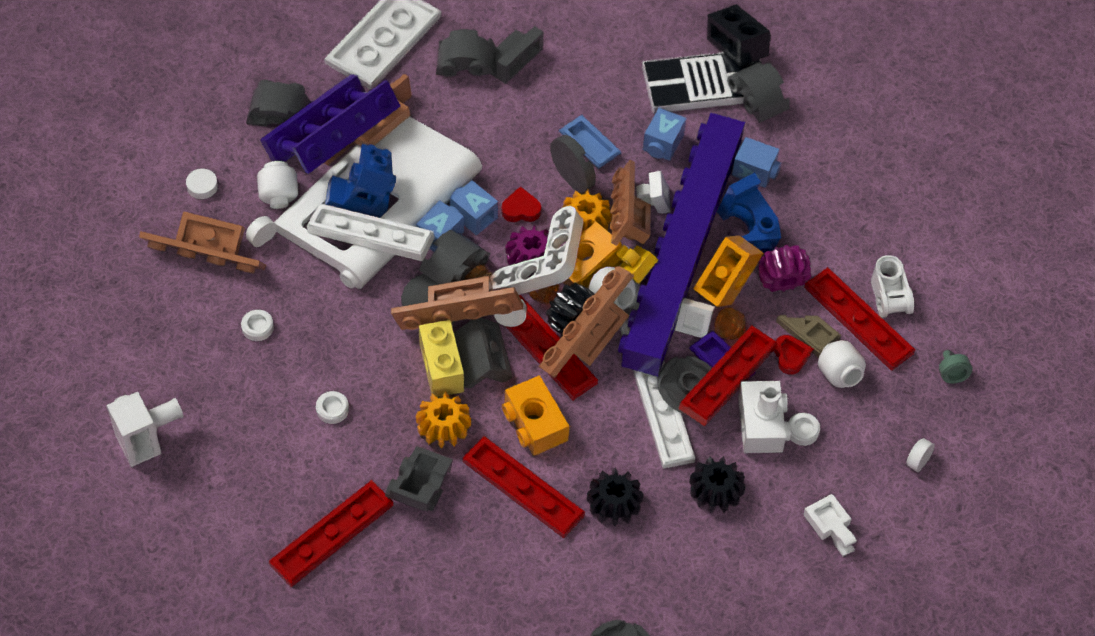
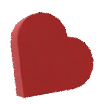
(521, 206)
(792, 354)

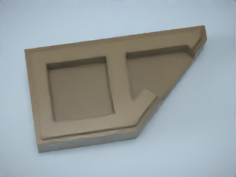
(810, 330)

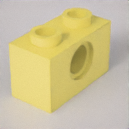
(441, 358)

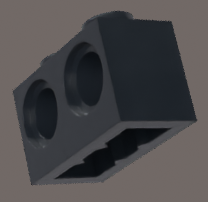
(738, 35)

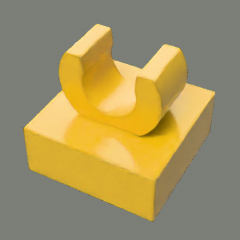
(636, 261)

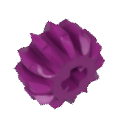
(526, 245)
(784, 268)

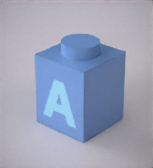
(664, 134)
(756, 158)
(476, 206)
(442, 219)

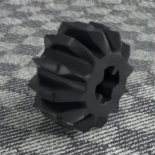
(567, 306)
(704, 485)
(615, 497)

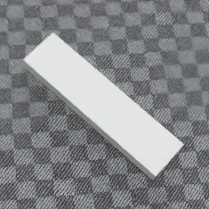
(371, 232)

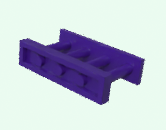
(330, 123)

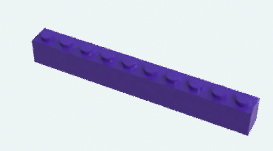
(682, 245)

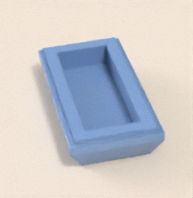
(596, 145)

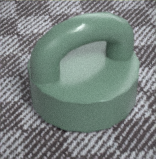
(955, 367)

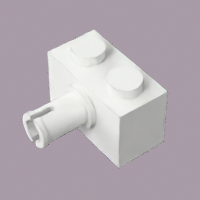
(763, 417)
(137, 426)

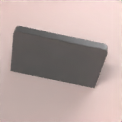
(516, 52)
(482, 352)

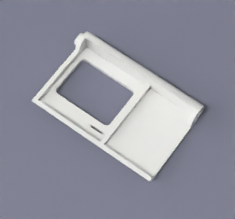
(426, 171)

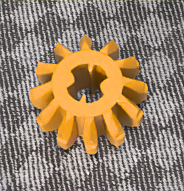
(590, 208)
(449, 430)

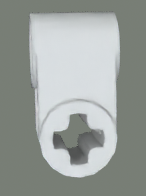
(891, 292)

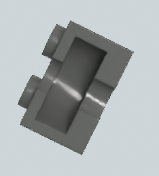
(465, 52)
(761, 90)
(276, 102)
(453, 258)
(420, 479)

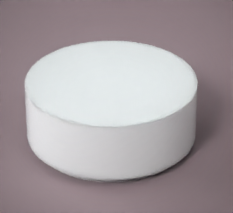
(201, 183)
(261, 231)
(512, 319)
(257, 325)
(332, 407)
(804, 429)
(920, 454)

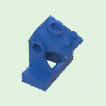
(368, 180)
(748, 204)

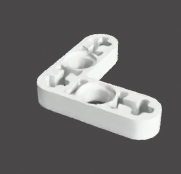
(556, 263)

